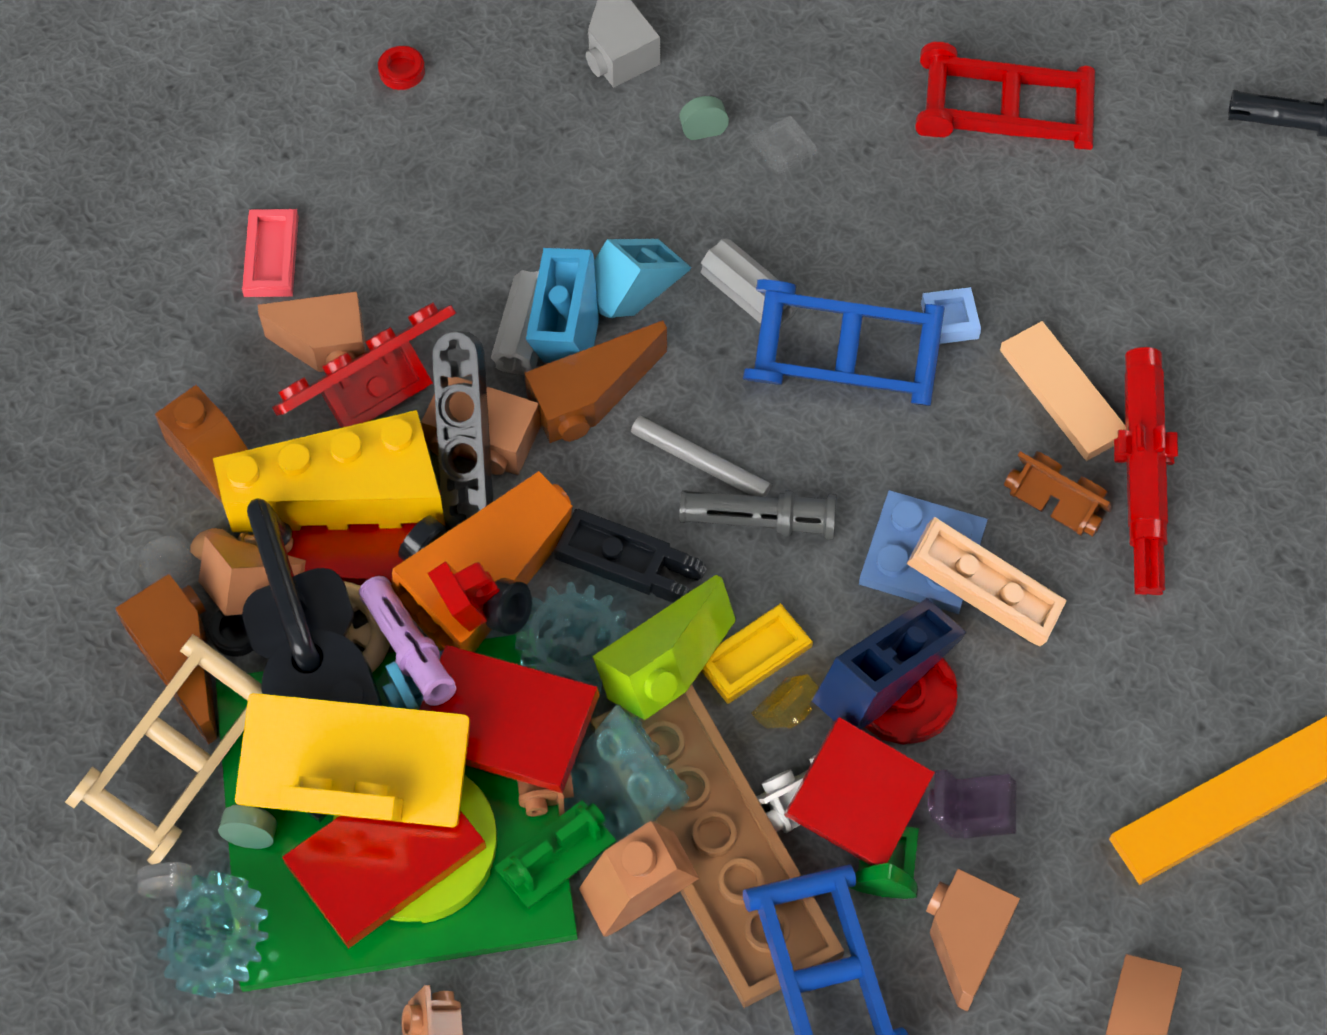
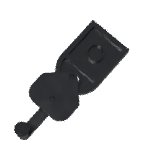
(303, 624)

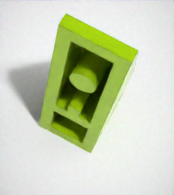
(666, 651)

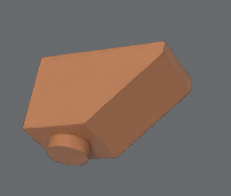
(316, 327)
(636, 876)
(968, 930)

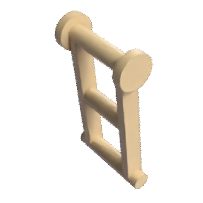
(91, 787)

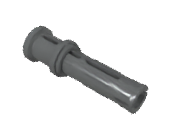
(785, 513)

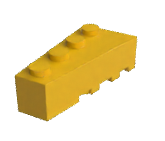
(336, 477)

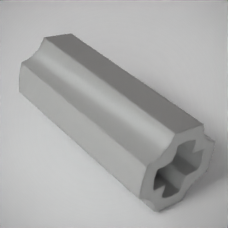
(737, 277)
(511, 349)

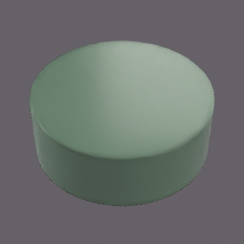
(703, 118)
(248, 826)

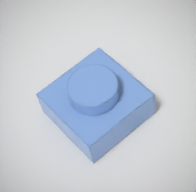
(960, 314)

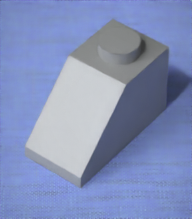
(621, 42)

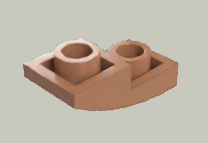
(1144, 998)

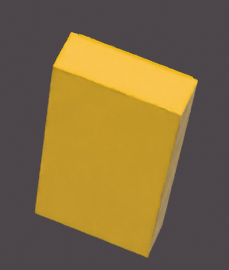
(755, 653)

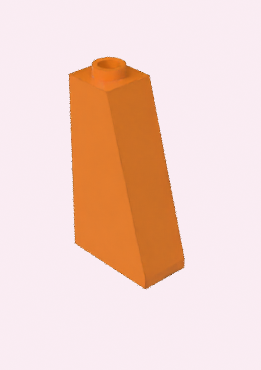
(507, 538)

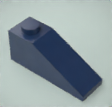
(886, 664)

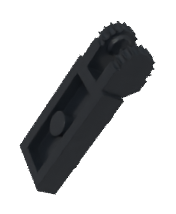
(625, 556)

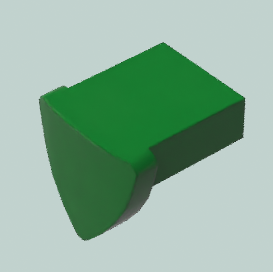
(896, 876)

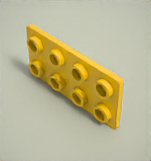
(353, 760)

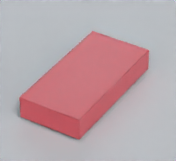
(270, 253)

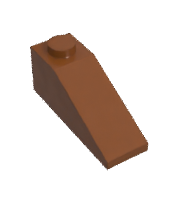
(589, 383)
(160, 624)

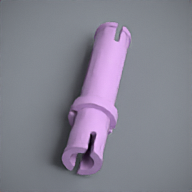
(415, 654)

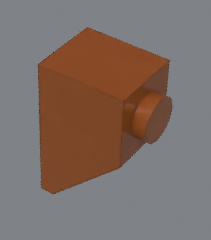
(198, 434)

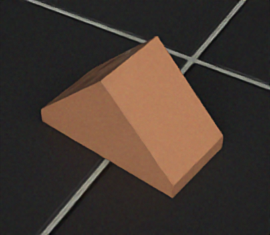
(234, 571)

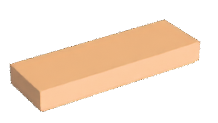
(1063, 390)
(986, 582)

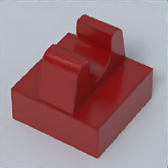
(464, 592)

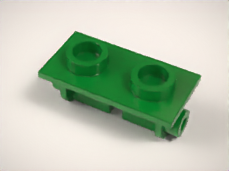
(556, 853)

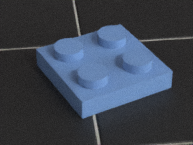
(896, 537)

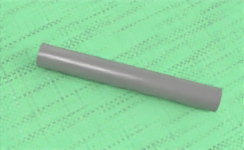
(700, 457)

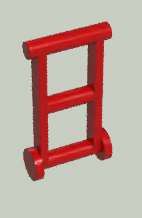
(939, 121)

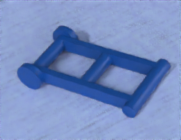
(783, 293)
(858, 966)

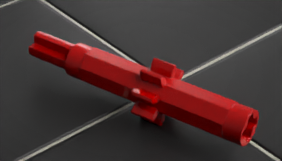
(1147, 453)

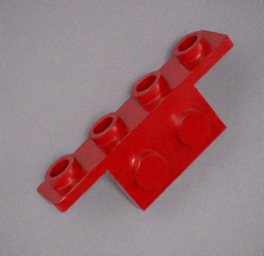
(374, 380)

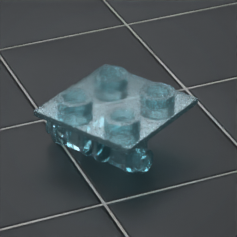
(624, 775)

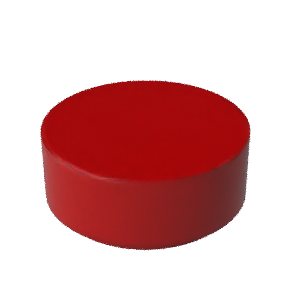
(401, 67)

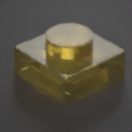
(787, 703)

